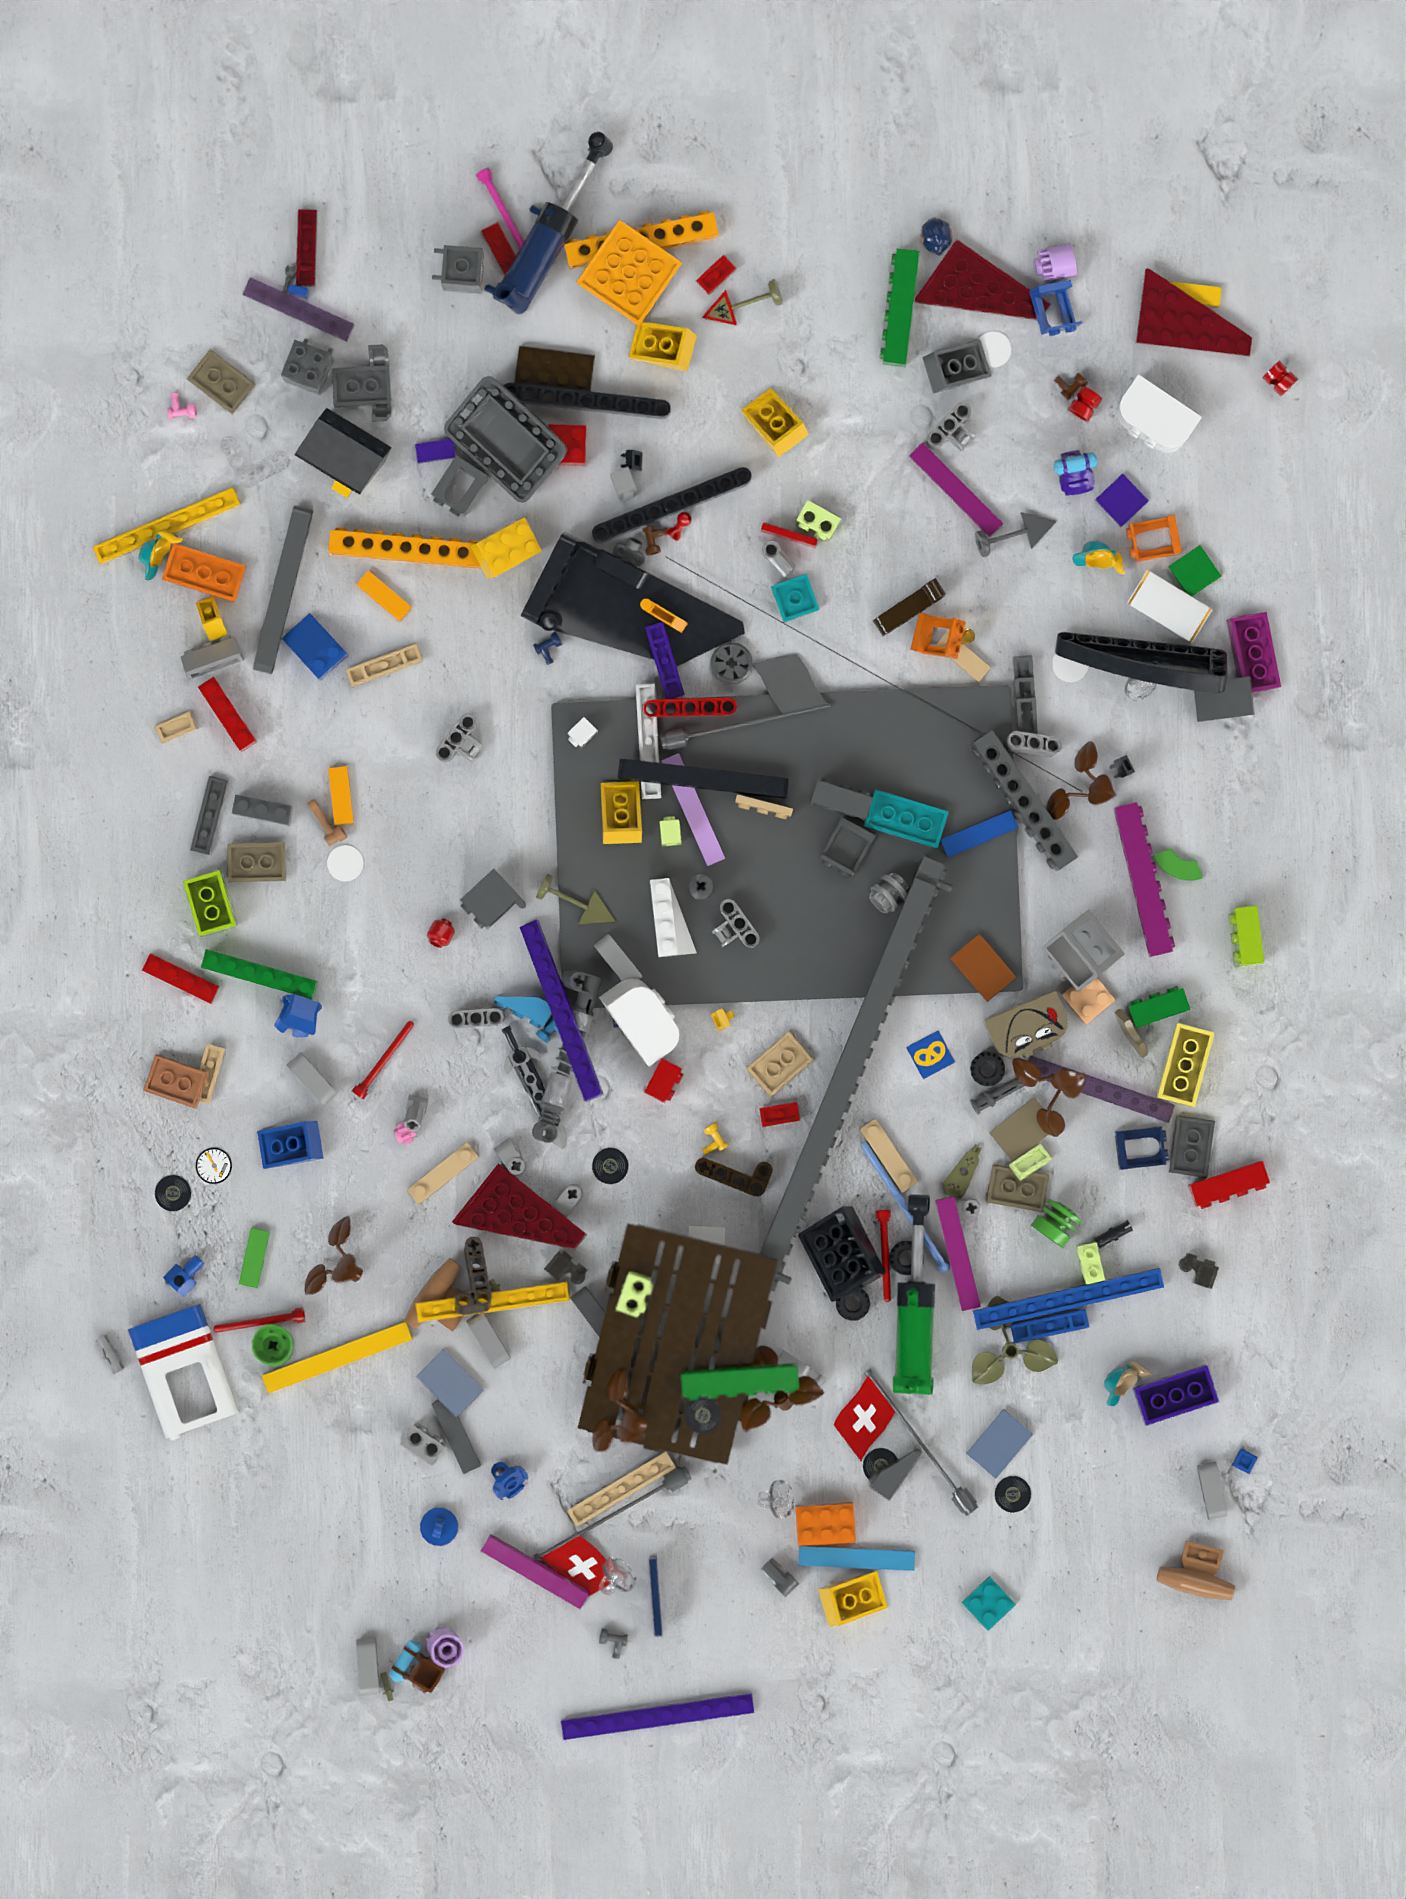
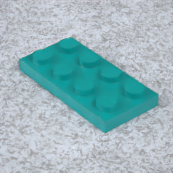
(906, 819)

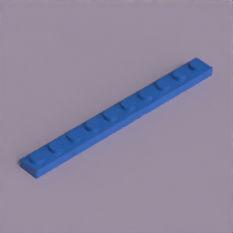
(1068, 1298)

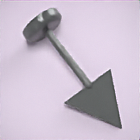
(1034, 526)

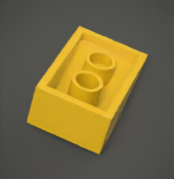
(663, 345)
(775, 422)
(621, 812)
(852, 1598)

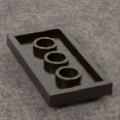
(554, 368)

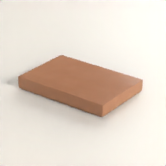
(176, 1081)

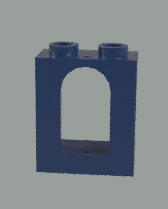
(1154, 1132)

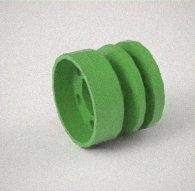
(1056, 1223)
(261, 1345)

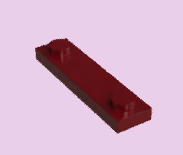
(306, 248)

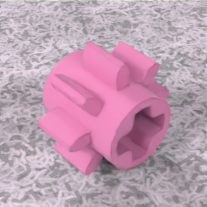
(403, 1135)

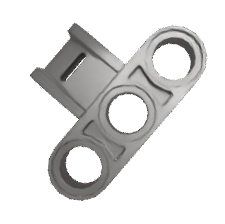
(956, 433)
(464, 745)
(730, 930)

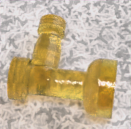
(968, 636)

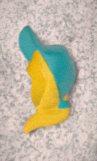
(154, 550)
(1099, 555)

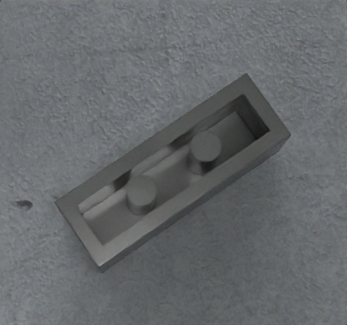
(262, 810)

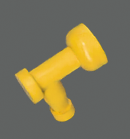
(718, 1143)

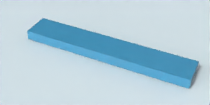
(856, 1558)

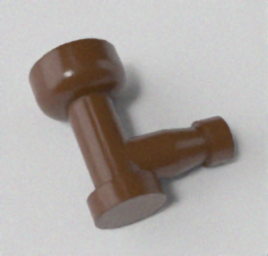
(1068, 390)
(650, 533)

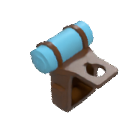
(416, 1668)

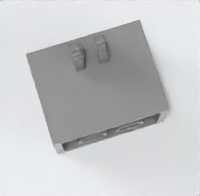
(1083, 950)

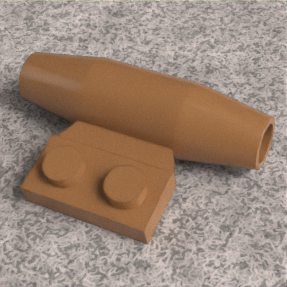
(438, 1288)
(1198, 1573)

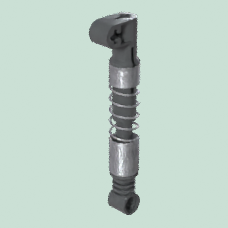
(561, 1081)

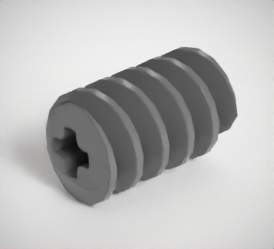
(702, 879)

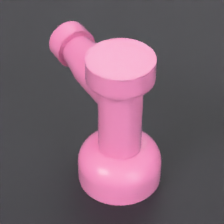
(175, 410)

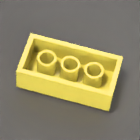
(1185, 1065)

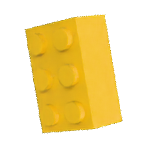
(505, 548)

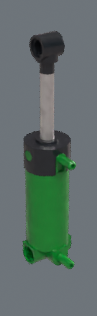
(915, 1314)

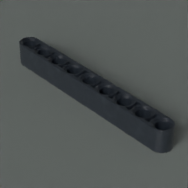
(595, 405)
(678, 497)
(703, 778)

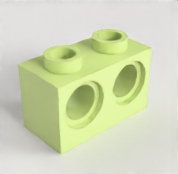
(821, 516)
(670, 831)
(1090, 1263)
(630, 1292)

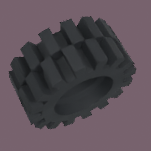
(979, 1077)
(894, 1257)
(859, 1313)

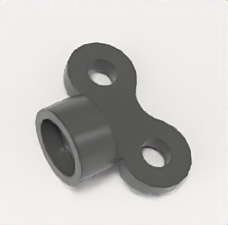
(630, 550)

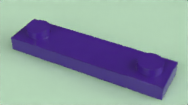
(664, 661)

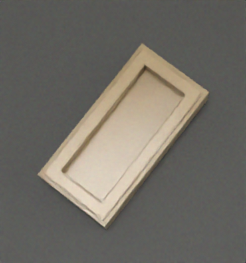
(175, 727)

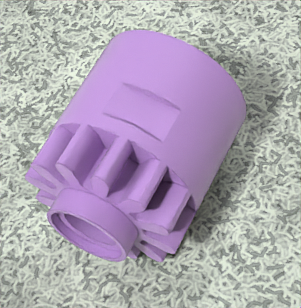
(1056, 262)
(445, 1647)

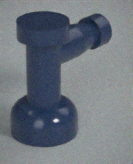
(541, 648)

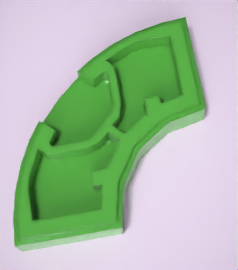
(1177, 867)

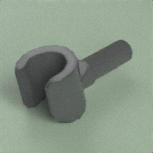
(289, 276)

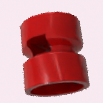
(1280, 378)
(1085, 403)

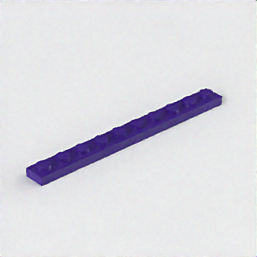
(561, 1010)
(657, 1716)

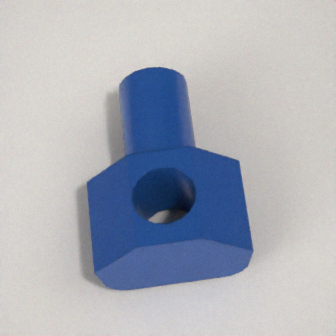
(187, 1272)

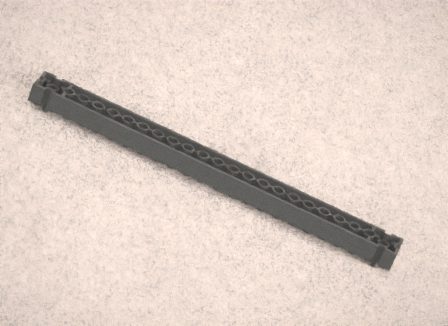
(850, 1065)

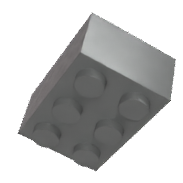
(841, 799)

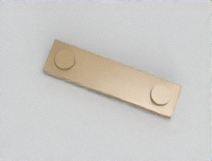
(384, 665)
(888, 1155)
(442, 1173)

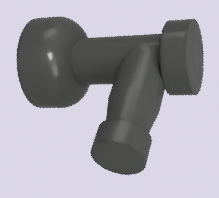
(618, 1639)

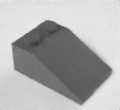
(956, 366)
(891, 1476)

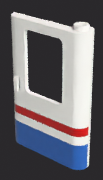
(173, 1344)

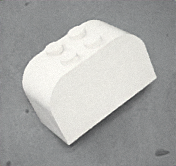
(1156, 416)
(642, 1018)

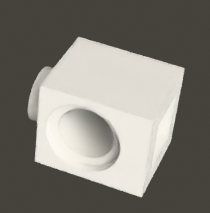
(582, 733)

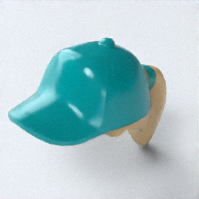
(1122, 1379)

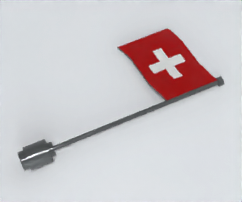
(867, 1418)
(582, 1561)

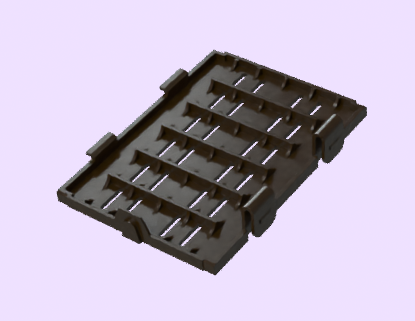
(745, 1318)

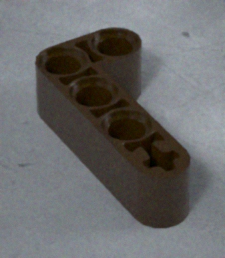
(909, 607)
(731, 1174)
(474, 1274)

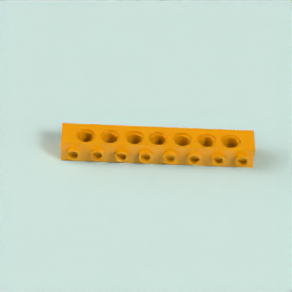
(689, 236)
(337, 547)

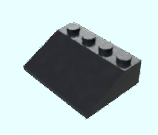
(343, 451)
(841, 1253)

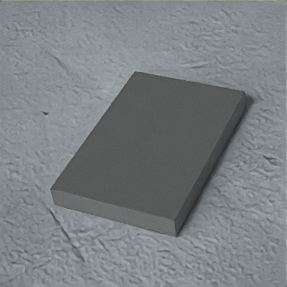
(1233, 702)
(1191, 1146)

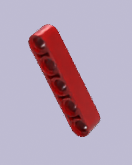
(698, 707)

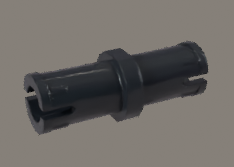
(1113, 1234)

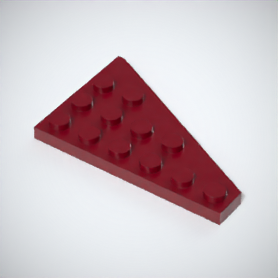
(975, 284)
(1180, 321)
(514, 1210)

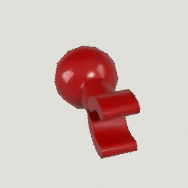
(683, 520)

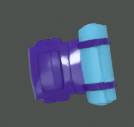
(1076, 472)

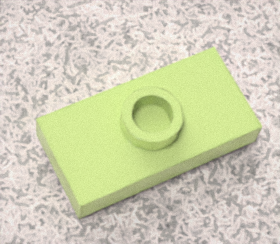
(1030, 1162)

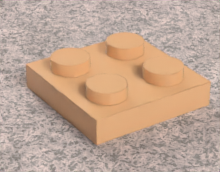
(1089, 1000)

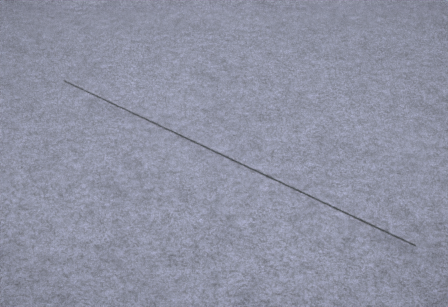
(866, 670)

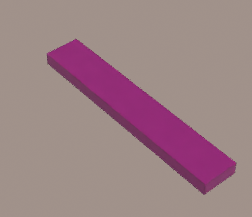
(955, 489)
(958, 1253)
(535, 1571)

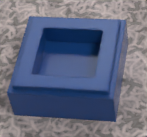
(298, 291)
(1244, 1461)

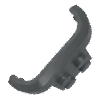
(365, 384)

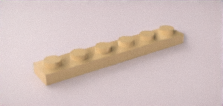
(621, 1489)

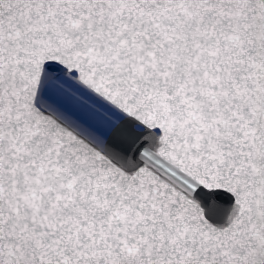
(546, 237)

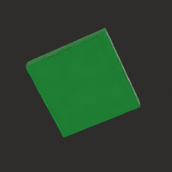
(1194, 571)

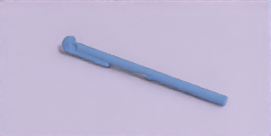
(943, 1267)

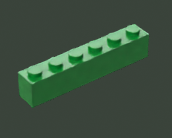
(900, 308)
(259, 974)
(740, 1380)

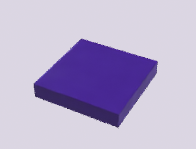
(1121, 500)

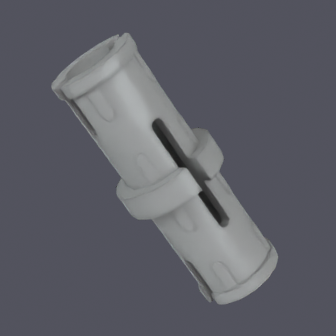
(109, 1354)

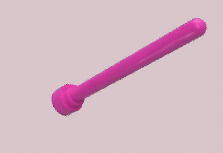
(485, 177)

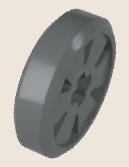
(740, 655)

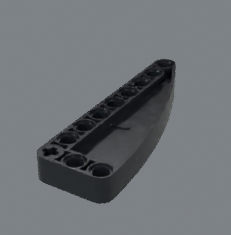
(1148, 661)

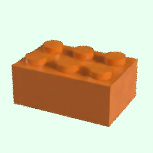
(825, 1524)

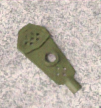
(962, 1180)

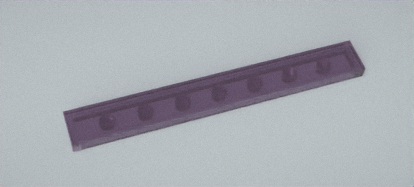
(1113, 1093)

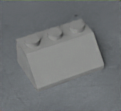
(211, 657)

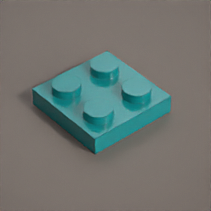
(795, 598)
(988, 1603)

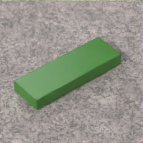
(254, 1257)

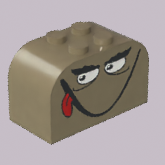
(1027, 1027)

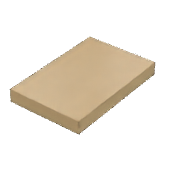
(779, 1064)

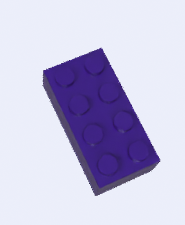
(1175, 1395)

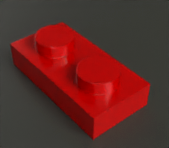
(716, 274)
(779, 1114)

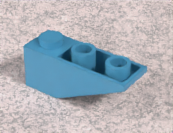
(530, 1007)

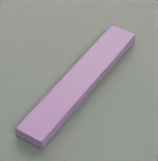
(697, 818)

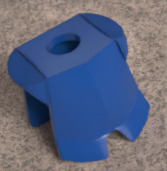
(299, 1015)

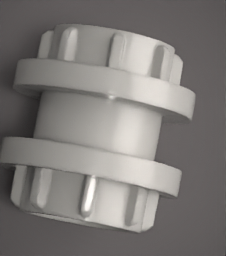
(891, 890)

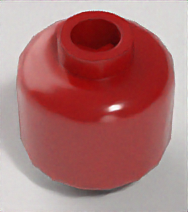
(440, 933)

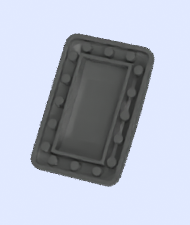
(505, 439)

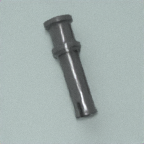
(989, 1098)

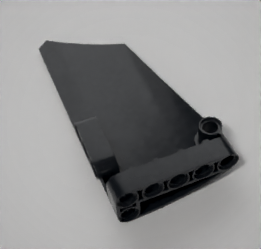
(600, 600)

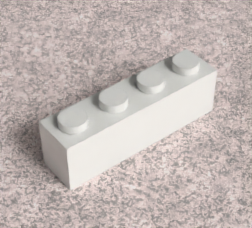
(670, 925)

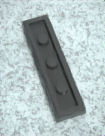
(209, 815)
(457, 1438)

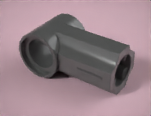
(782, 1580)

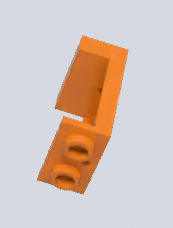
(1136, 528)
(924, 631)

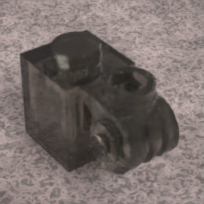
(562, 1264)
(1204, 1271)

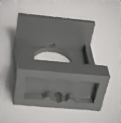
(439, 492)

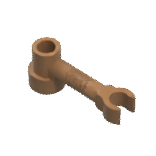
(333, 835)

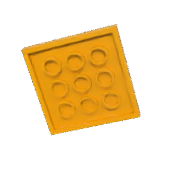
(629, 272)

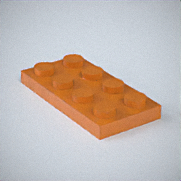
(204, 572)

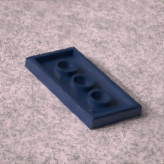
(655, 1596)

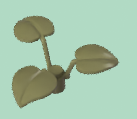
(1037, 1357)

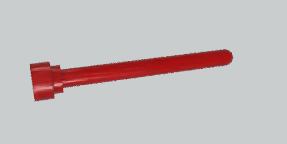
(361, 1089)
(883, 1217)
(297, 1315)

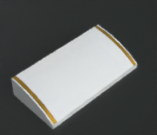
(1169, 606)

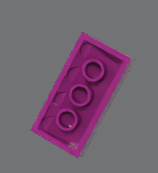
(1254, 651)

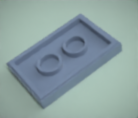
(449, 1383)
(999, 1443)

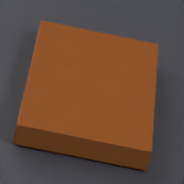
(983, 967)

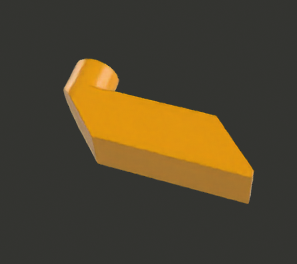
(663, 615)

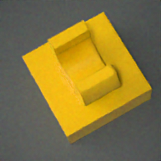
(722, 1019)

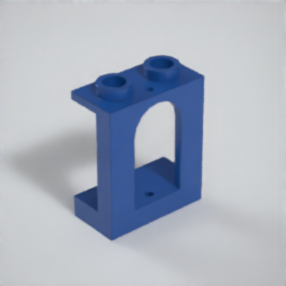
(1060, 289)

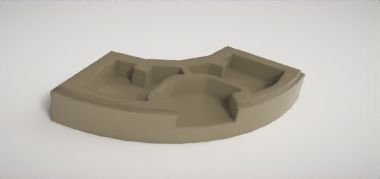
(1130, 1032)

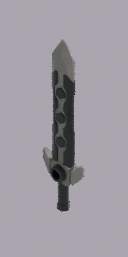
(530, 1079)

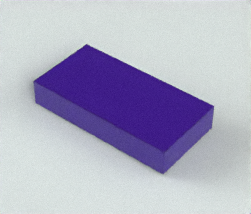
(435, 451)

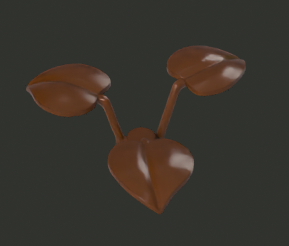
(1099, 791)
(1064, 1080)
(345, 1268)
(756, 1413)
(631, 1424)

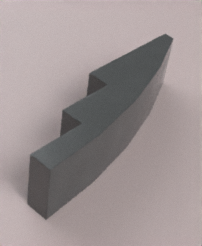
(1025, 694)

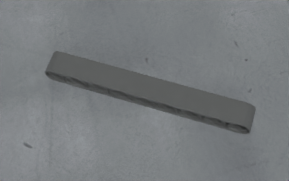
(283, 589)
(595, 1316)

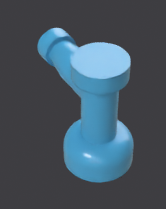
(544, 1034)

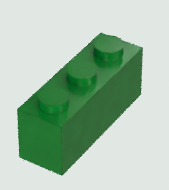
(1158, 1007)

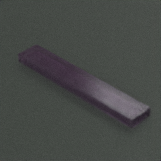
(298, 309)

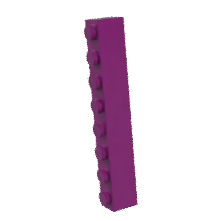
(1143, 879)

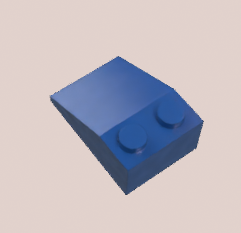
(315, 646)
(290, 1144)

